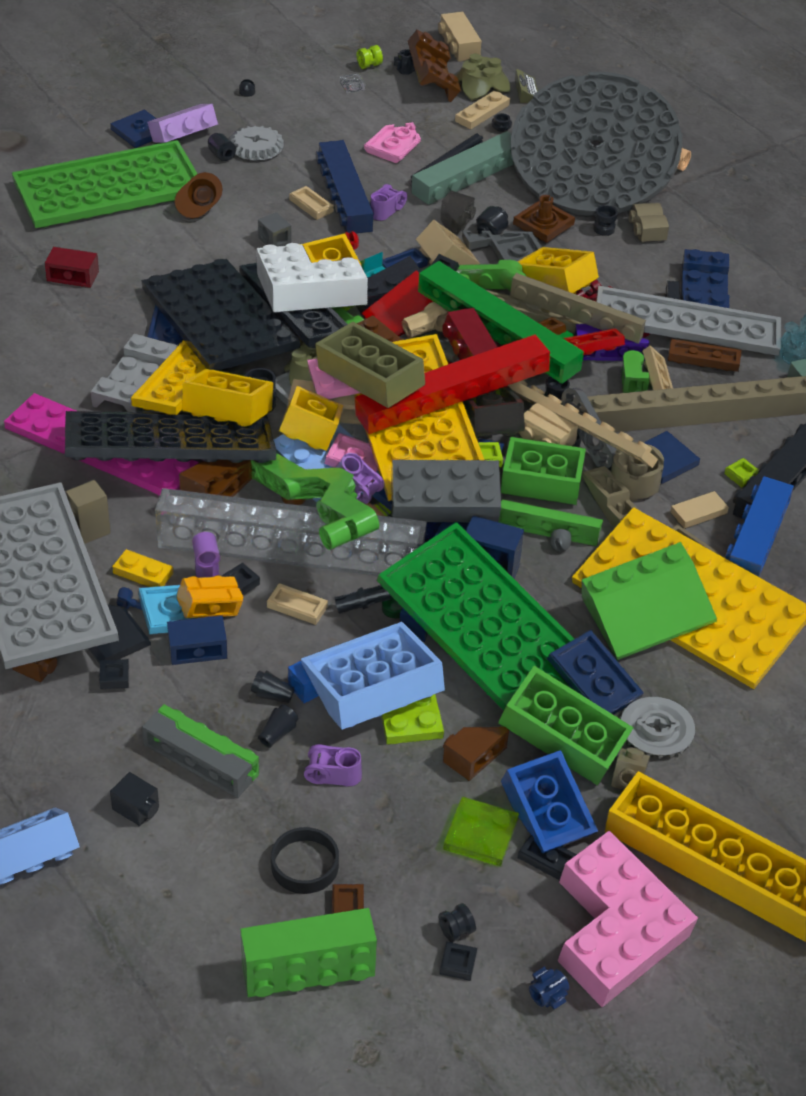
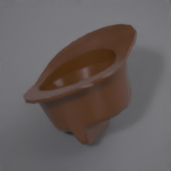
(198, 195)

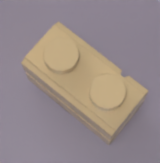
(548, 427)

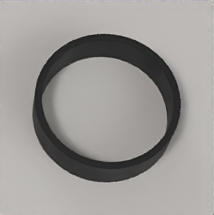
(305, 834)

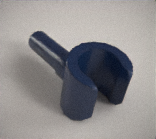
(125, 599)

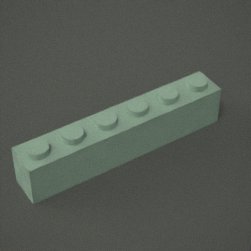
(463, 169)

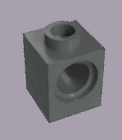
(274, 230)

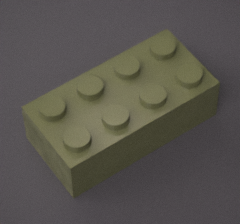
(370, 364)

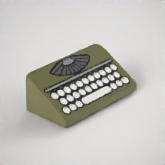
(525, 86)

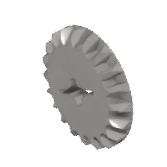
(257, 142)
(673, 720)

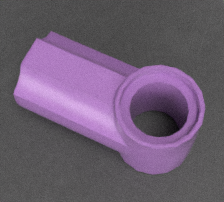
(206, 555)

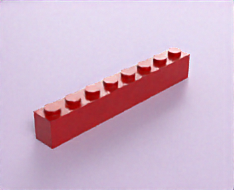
(459, 383)

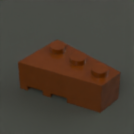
(216, 477)

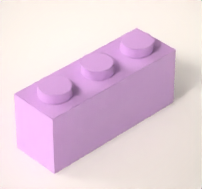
(182, 123)

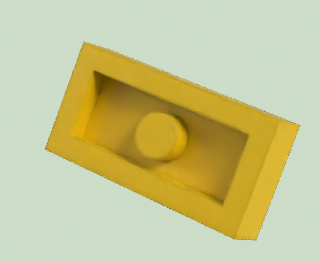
(142, 569)

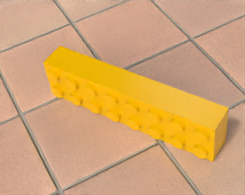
(712, 852)

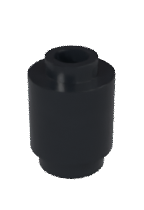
(221, 146)

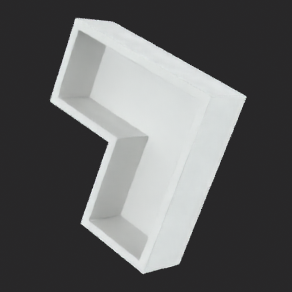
(298, 284)

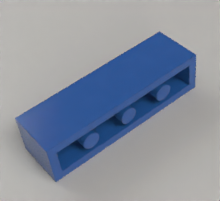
(760, 525)

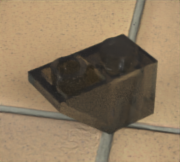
(457, 211)

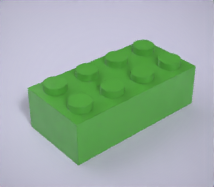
(564, 720)
(308, 952)

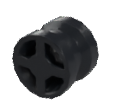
(457, 922)

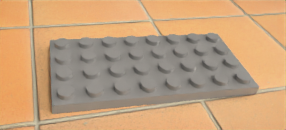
(47, 581)

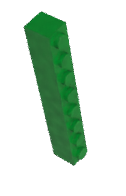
(500, 319)

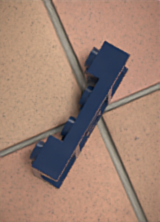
(705, 277)

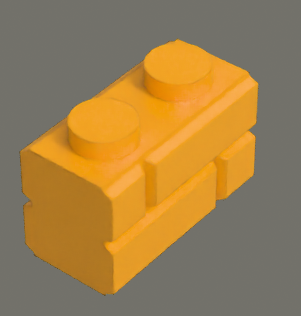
(209, 597)

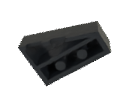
(386, 280)

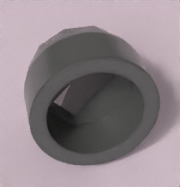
(560, 539)

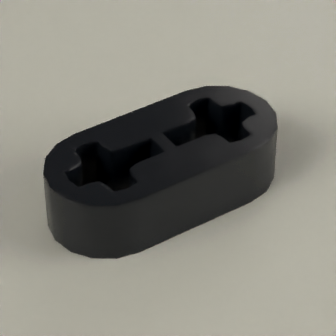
(672, 289)

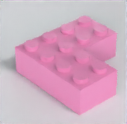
(633, 921)

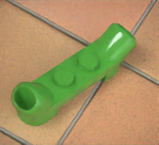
(492, 275)

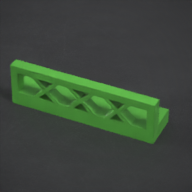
(544, 521)

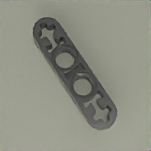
(581, 400)

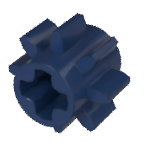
(549, 988)

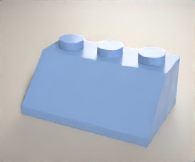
(34, 841)

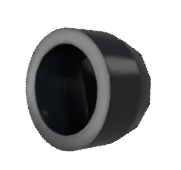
(247, 88)

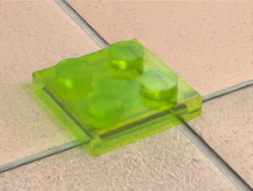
(481, 831)

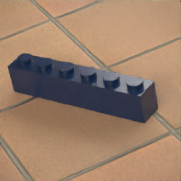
(344, 187)

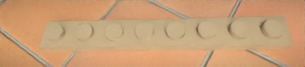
(586, 423)

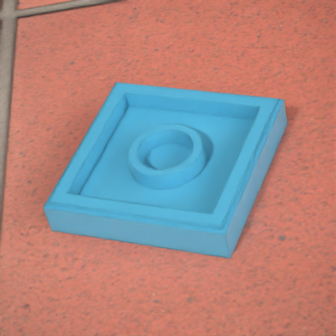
(160, 607)

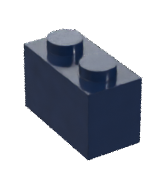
(197, 640)

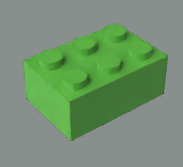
(543, 470)

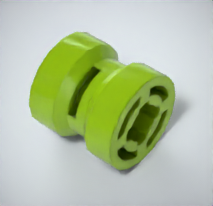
(369, 56)

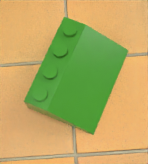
(648, 600)

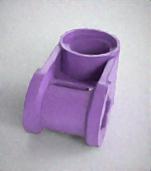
(386, 202)
(362, 476)
(335, 765)

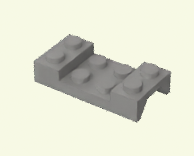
(139, 362)

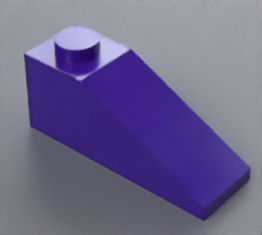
(610, 355)

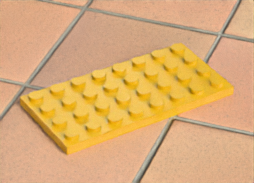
(434, 436)
(752, 615)

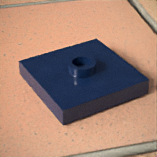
(134, 128)

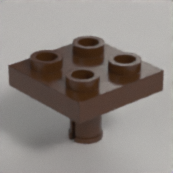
(544, 219)

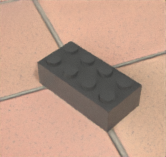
(445, 490)

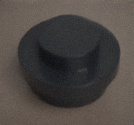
(501, 122)

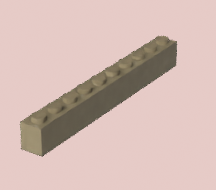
(702, 404)

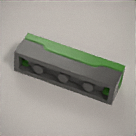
(201, 750)

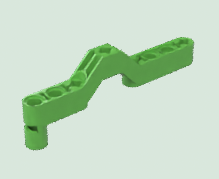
(339, 509)

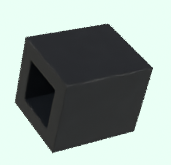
(134, 799)

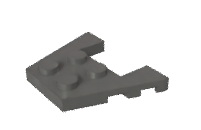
(509, 246)

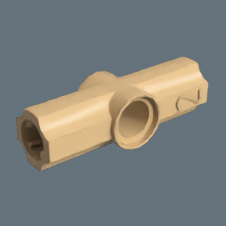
(425, 321)

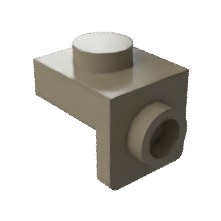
(627, 765)

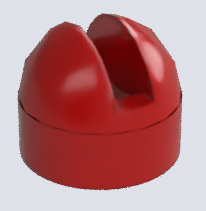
(353, 239)

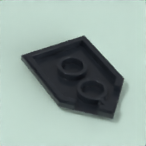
(129, 634)

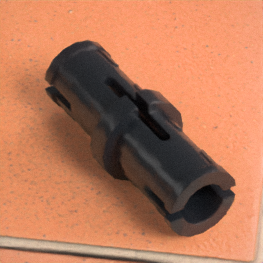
(361, 598)

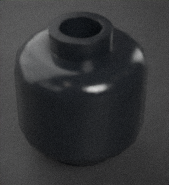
(493, 220)

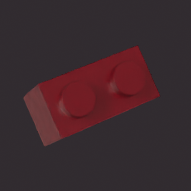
(71, 267)

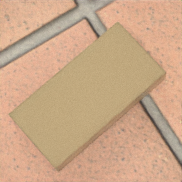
(311, 202)
(699, 509)
(297, 604)

